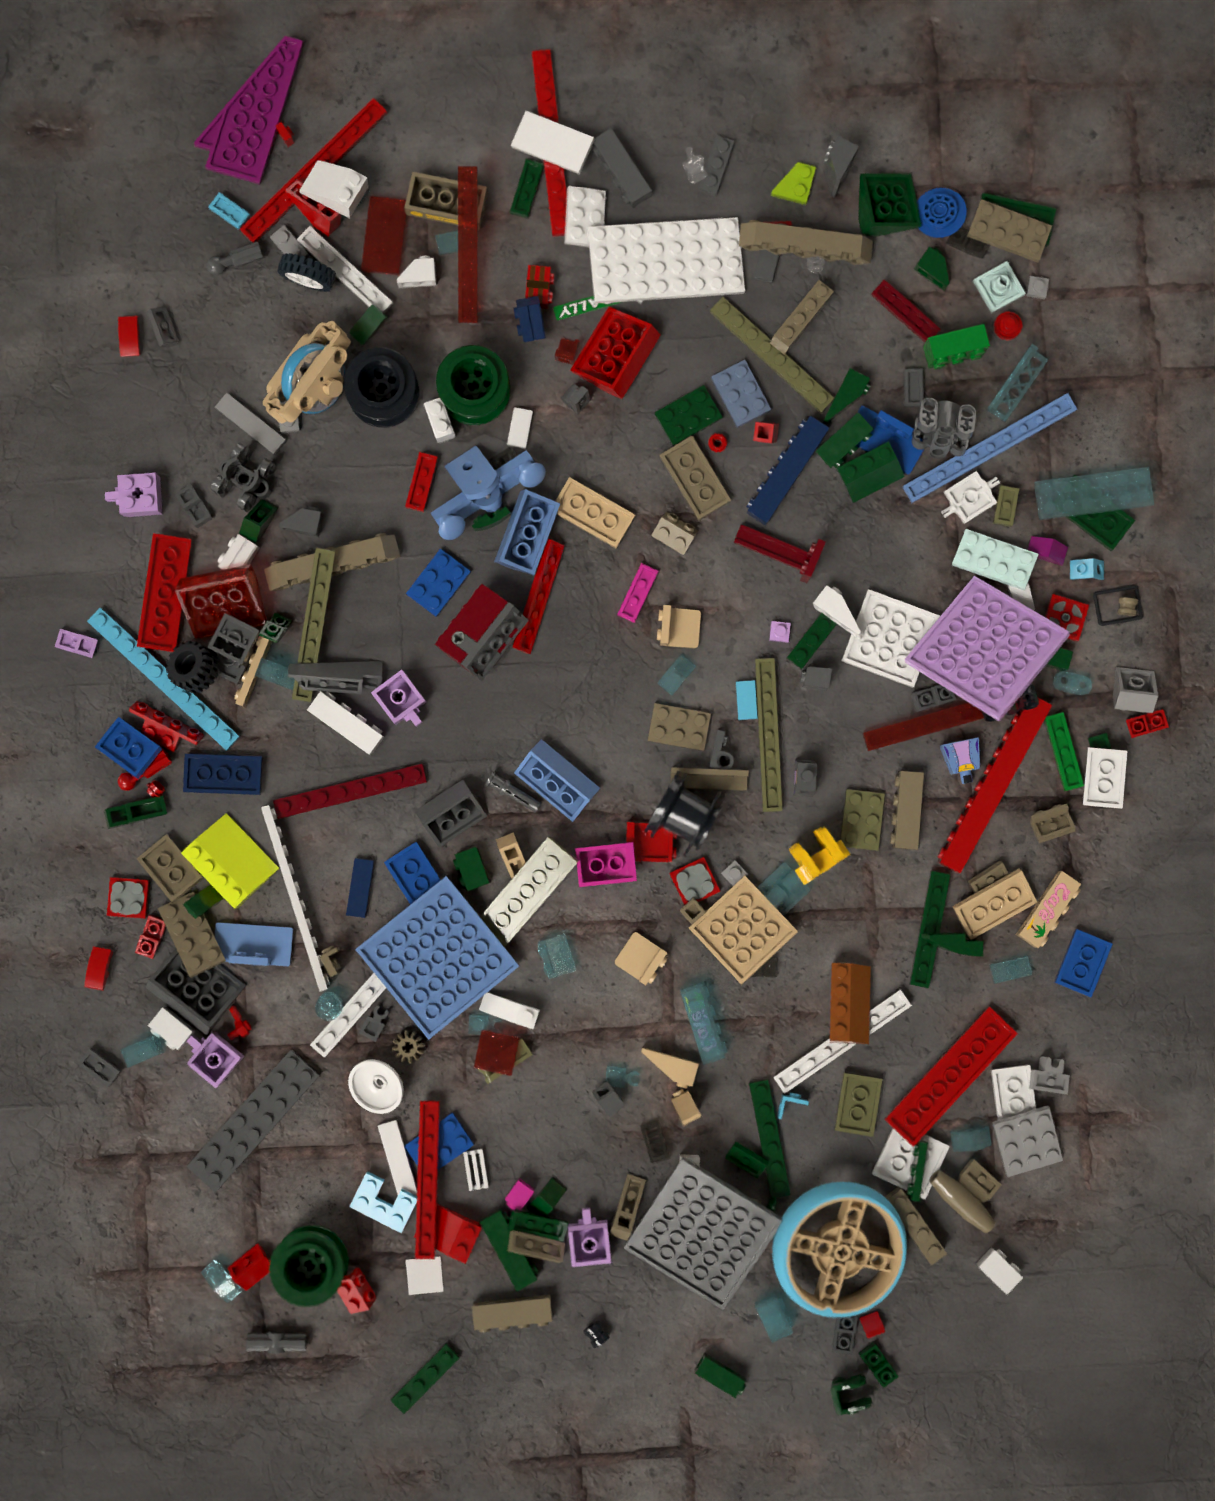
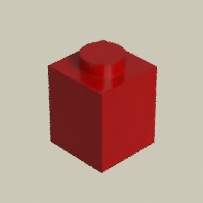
(766, 432)

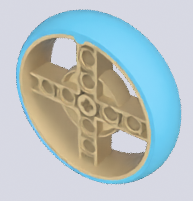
(889, 1263)

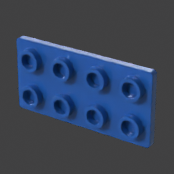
(896, 432)

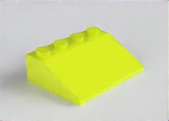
(230, 861)

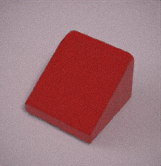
(872, 1324)

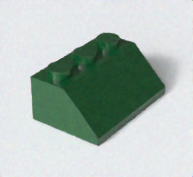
(870, 472)

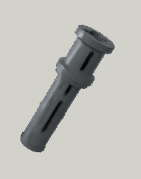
(505, 787)

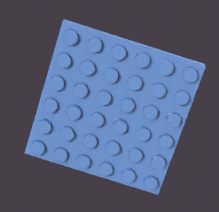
(437, 957)

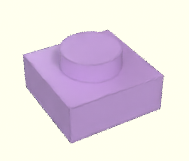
(779, 631)

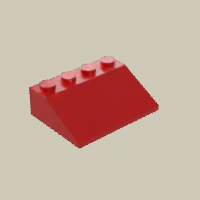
(616, 352)

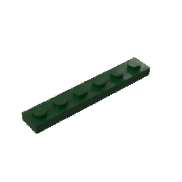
(930, 923)
(769, 1138)

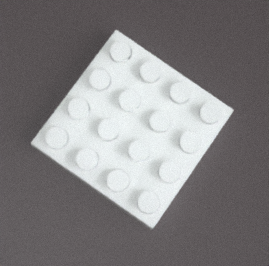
(889, 635)

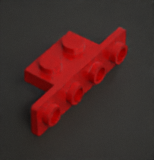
(163, 728)

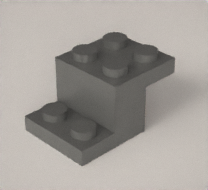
(233, 647)

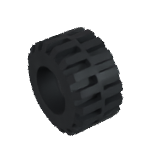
(183, 659)

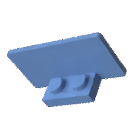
(255, 944)

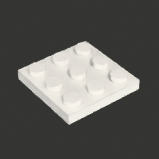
(897, 1157)

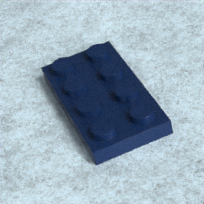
(222, 774)

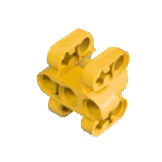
(827, 857)

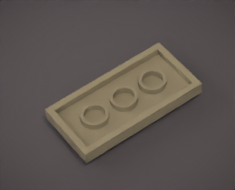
(1009, 231)
(695, 478)
(191, 937)

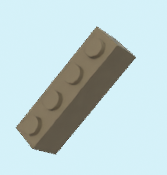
(801, 317)
(907, 810)
(916, 1226)
(512, 1312)

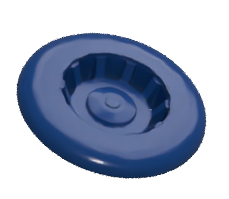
(939, 210)

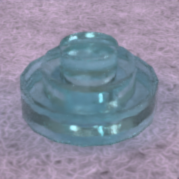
(329, 1006)

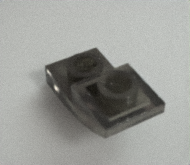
(966, 244)

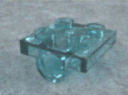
(783, 888)

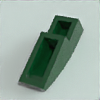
(135, 812)
(955, 943)

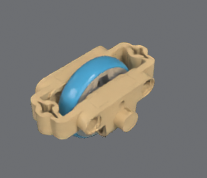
(309, 375)

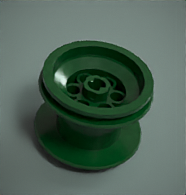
(468, 361)
(285, 1274)

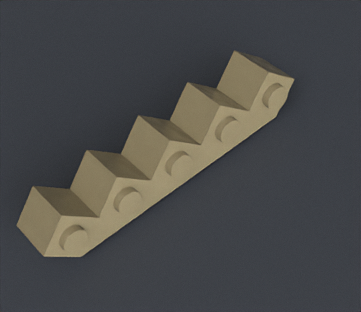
(805, 242)
(348, 557)

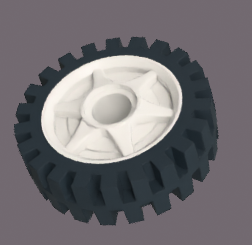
(306, 272)

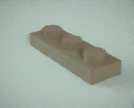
(536, 1246)

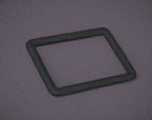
(1120, 620)

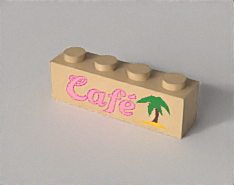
(1048, 909)

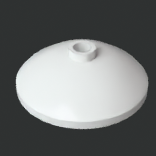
(371, 1092)

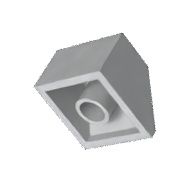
(1135, 690)

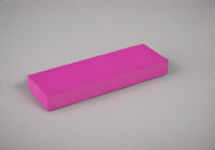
(637, 593)

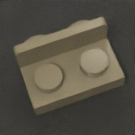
(331, 965)

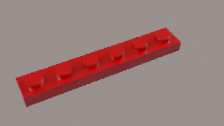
(539, 595)

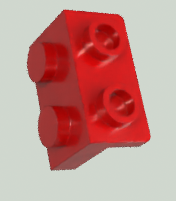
(356, 1292)

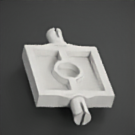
(970, 497)

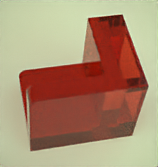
(567, 351)

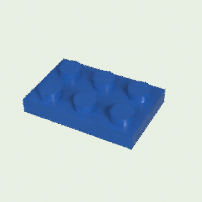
(438, 583)
(128, 747)
(412, 872)
(1083, 963)
(452, 1141)

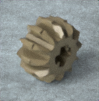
(413, 1052)

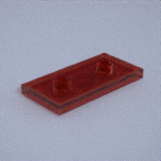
(384, 236)

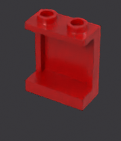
(650, 849)

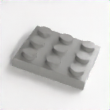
(1027, 1141)

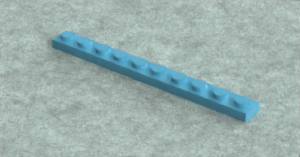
(157, 674)

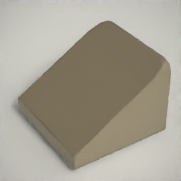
(692, 911)

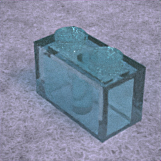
(773, 1318)

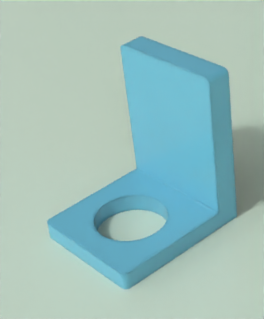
(1086, 569)
(793, 1097)

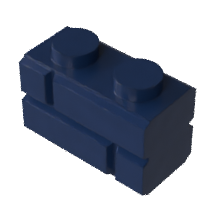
(530, 318)

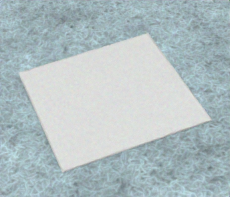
(424, 1276)

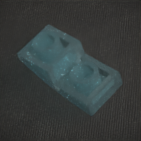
(221, 1281)

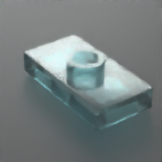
(1010, 969)

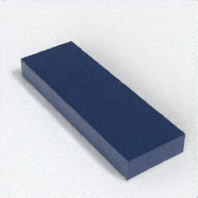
(360, 888)

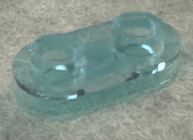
(1072, 685)

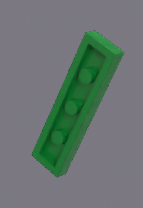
(1063, 751)

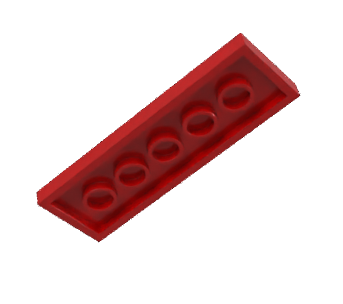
(160, 603)

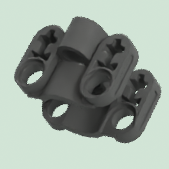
(943, 428)
(223, 483)

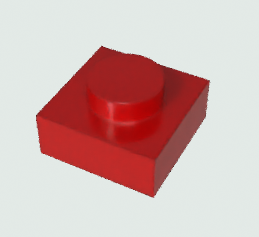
(285, 133)

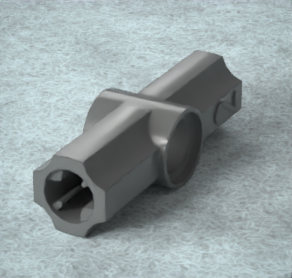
(276, 1341)

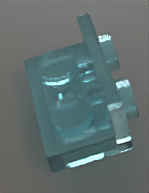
(556, 956)

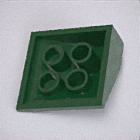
(887, 204)

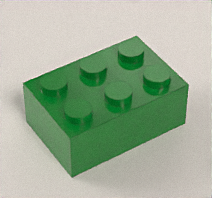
(956, 346)

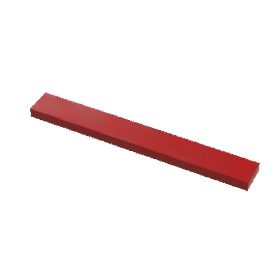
(427, 1180)

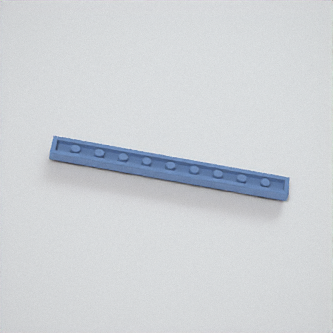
(989, 448)

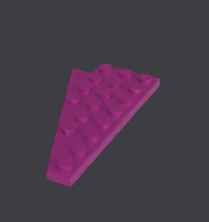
(245, 128)

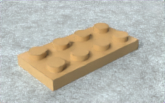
(593, 513)
(994, 904)

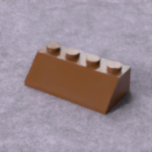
(850, 1003)

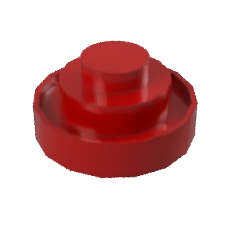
(1007, 326)

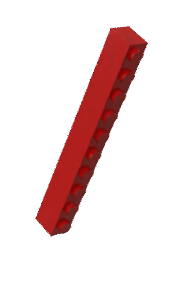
(992, 787)

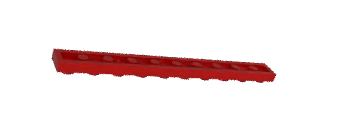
(547, 109)
(330, 153)

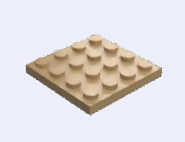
(743, 930)

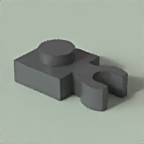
(373, 1026)

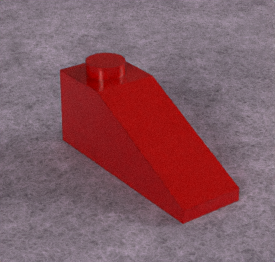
(318, 214)

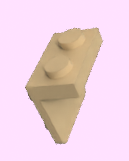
(679, 627)
(641, 958)

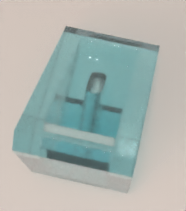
(676, 675)
(971, 1139)

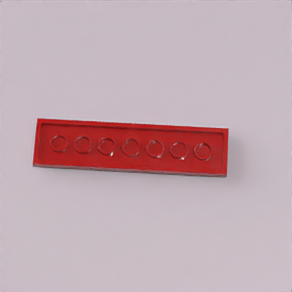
(950, 1076)

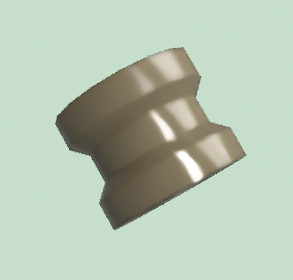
(1127, 606)

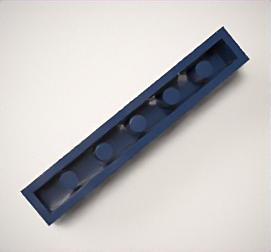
(787, 471)

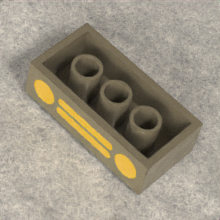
(437, 199)

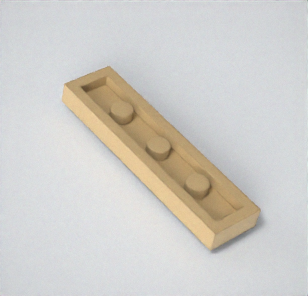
(242, 695)

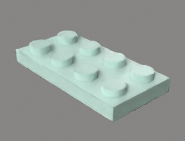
(995, 559)

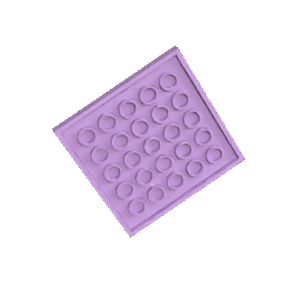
(987, 648)

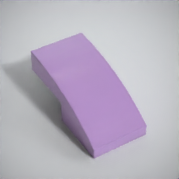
(76, 643)

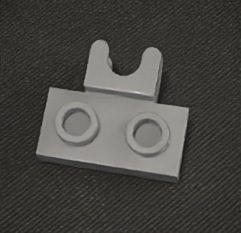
(1050, 1076)

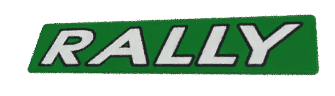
(579, 307)

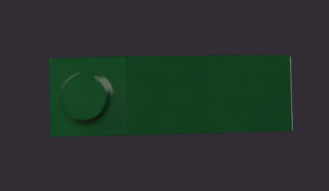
(850, 392)

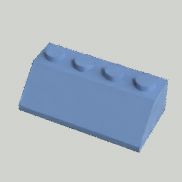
(527, 532)
(556, 780)

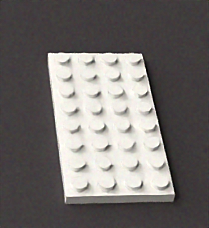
(666, 260)

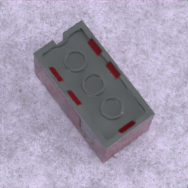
(481, 632)

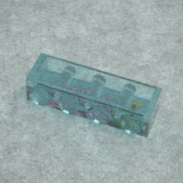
(702, 1023)

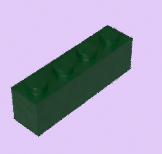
(516, 1265)

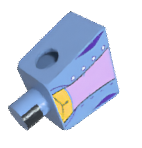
(962, 758)

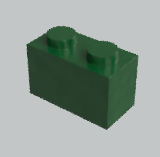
(471, 869)

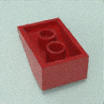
(455, 1234)

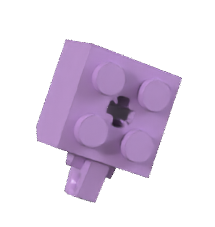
(128, 489)
(405, 709)
(203, 1061)
(589, 1229)

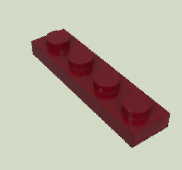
(905, 311)

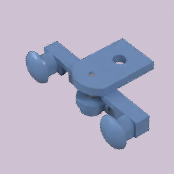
(482, 487)

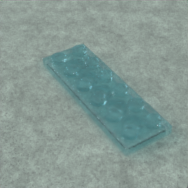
(1094, 493)

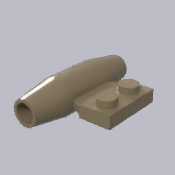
(967, 1194)

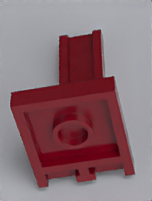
(781, 551)

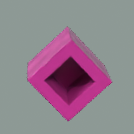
(519, 1195)

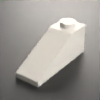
(834, 607)
(509, 1010)

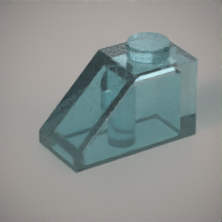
(274, 673)
(142, 1051)

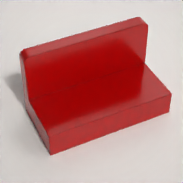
(250, 1267)

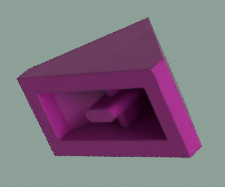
(1048, 549)

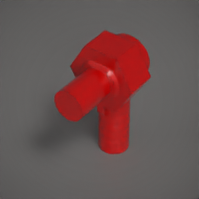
(242, 1027)

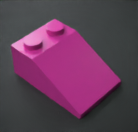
(606, 864)

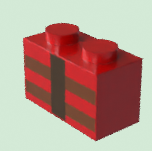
(538, 284)

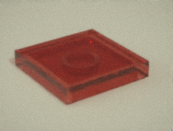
(496, 1052)

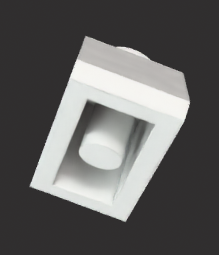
(419, 273)

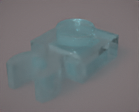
(482, 1022)
(617, 1076)

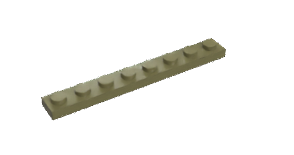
(780, 363)
(314, 615)
(768, 735)

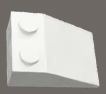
(335, 187)

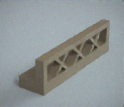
(713, 778)

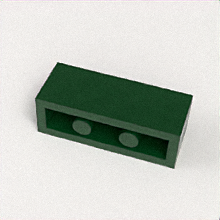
(845, 441)

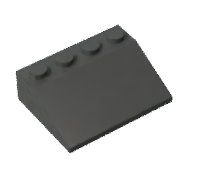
(199, 998)

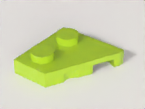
(795, 184)

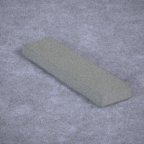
(250, 423)

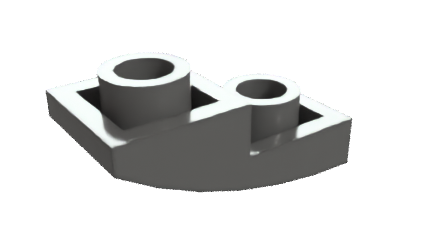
(932, 697)
(844, 1334)

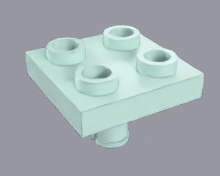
(999, 287)

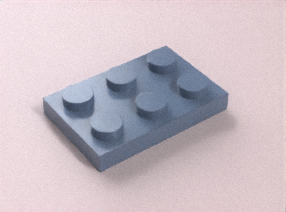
(740, 393)

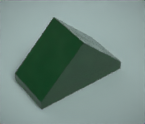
(547, 1198)

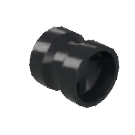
(596, 1334)

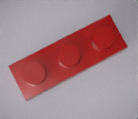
(421, 482)

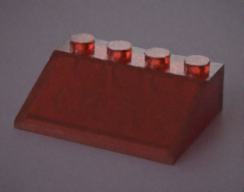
(213, 594)

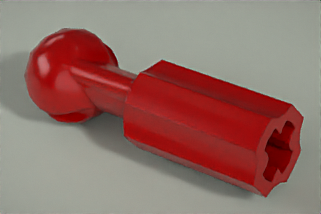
(127, 781)

